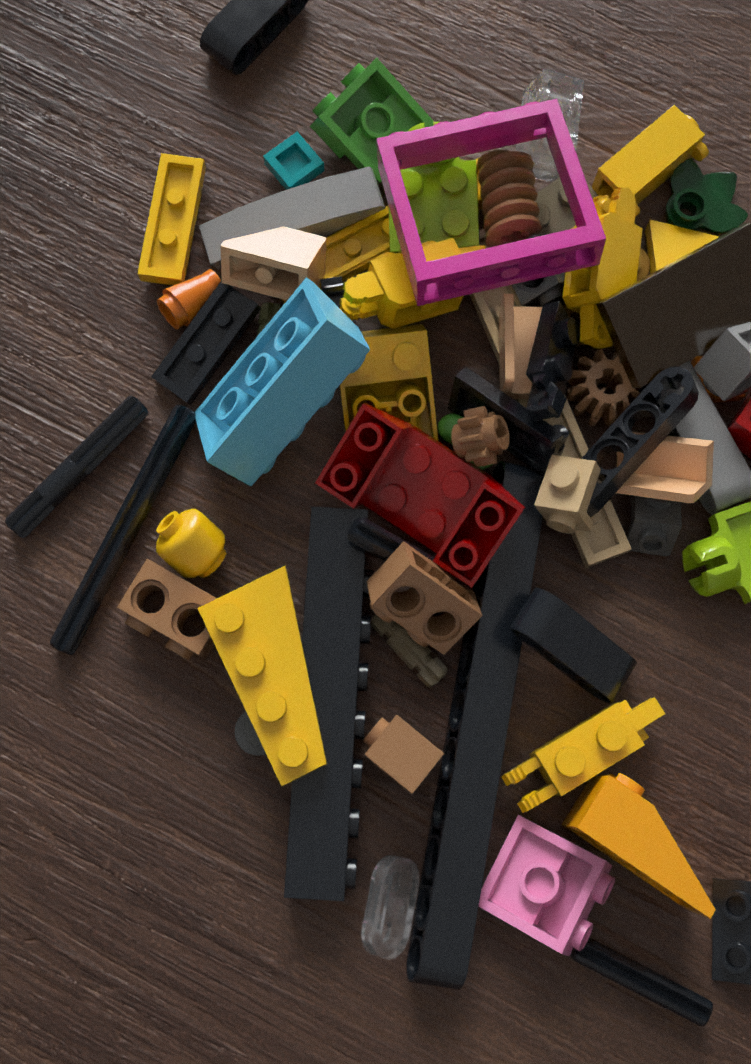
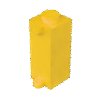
(652, 156)

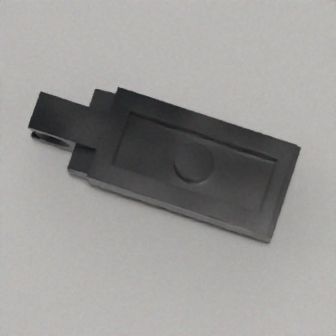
(551, 362)

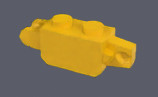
(616, 268)
(388, 290)
(585, 750)

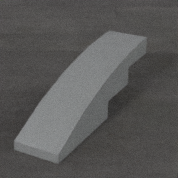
(313, 208)

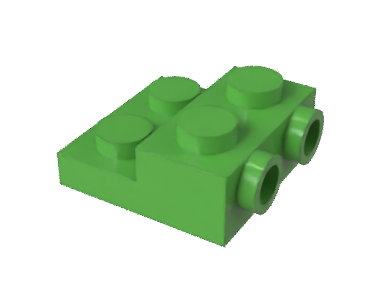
(366, 110)

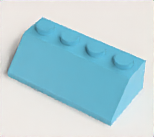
(279, 384)

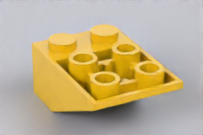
(394, 378)

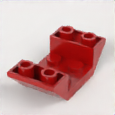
(422, 490)

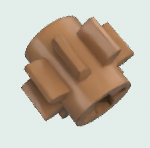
(480, 436)

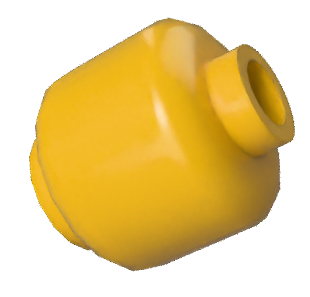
(190, 543)

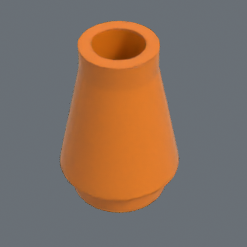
(184, 300)

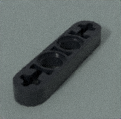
(639, 447)

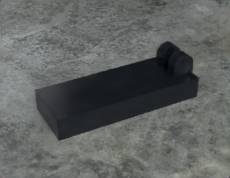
(206, 342)
(528, 440)

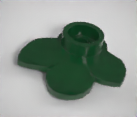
(706, 198)

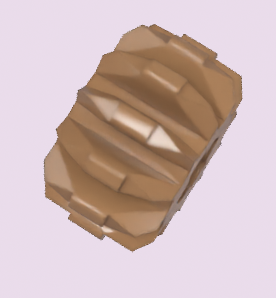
(592, 399)

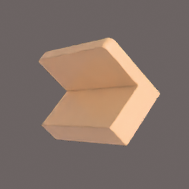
(516, 342)
(674, 471)

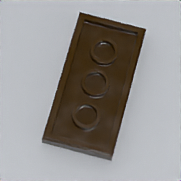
(681, 307)

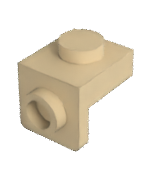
(567, 493)

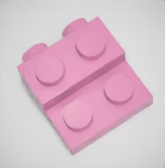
(546, 886)

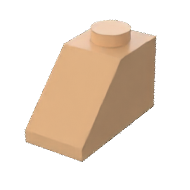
(273, 261)

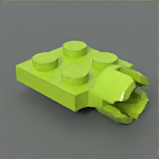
(442, 201)
(724, 554)

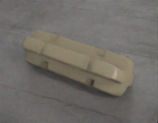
(412, 653)

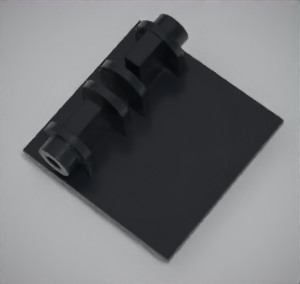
(731, 931)

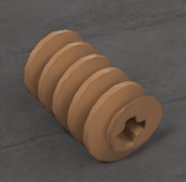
(508, 196)

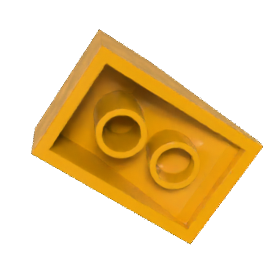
(633, 834)

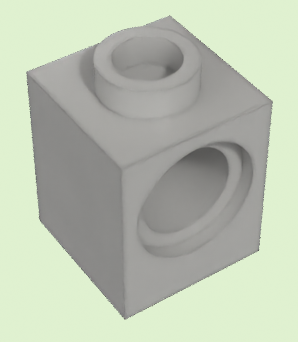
(728, 363)

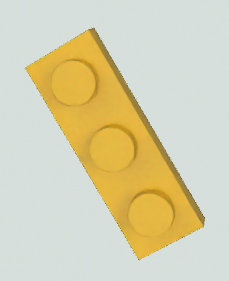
(172, 219)

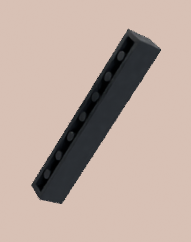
(331, 643)

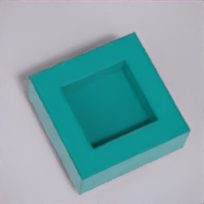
(293, 162)

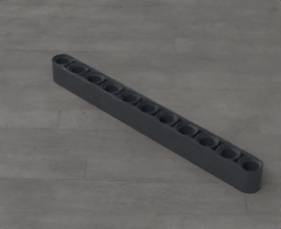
(474, 751)

